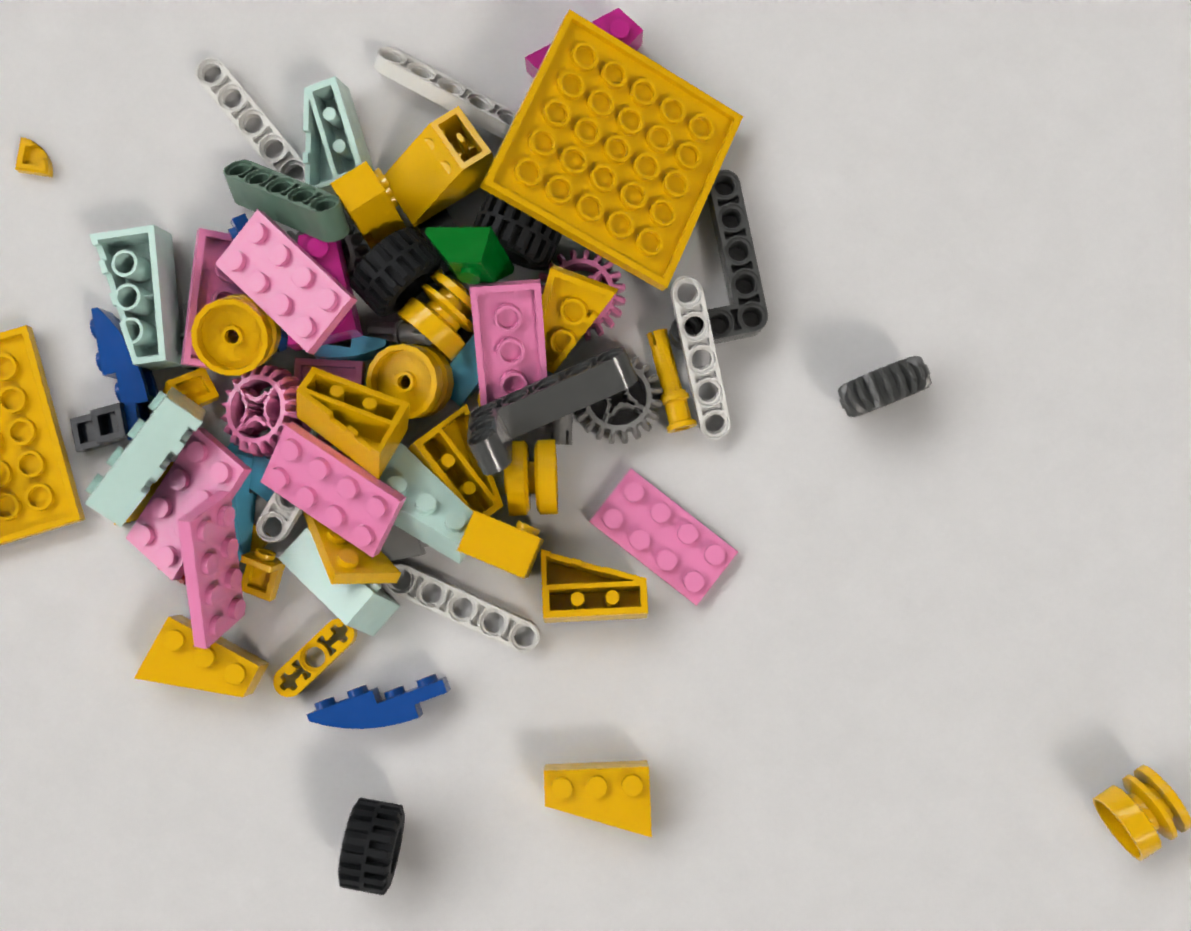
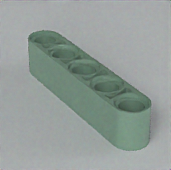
(287, 200)

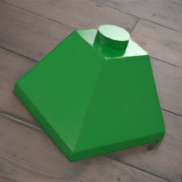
(471, 253)

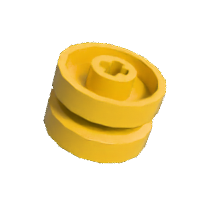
(231, 351)
(413, 375)
(532, 477)

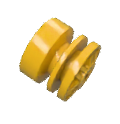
(441, 315)
(1146, 809)

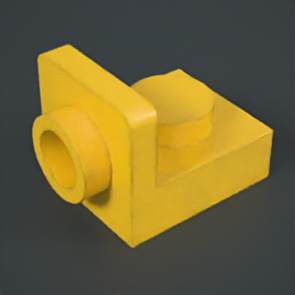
(195, 385)

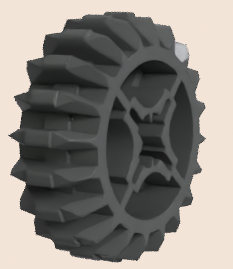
(884, 386)

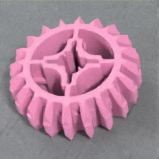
(600, 273)
(252, 412)

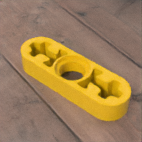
(303, 680)

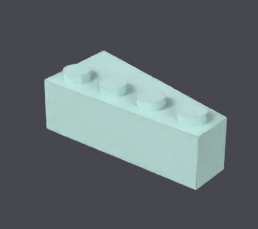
(144, 291)
(145, 456)
(431, 508)

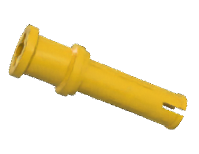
(673, 396)

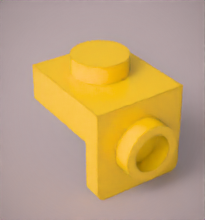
(261, 573)

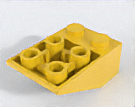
(439, 167)

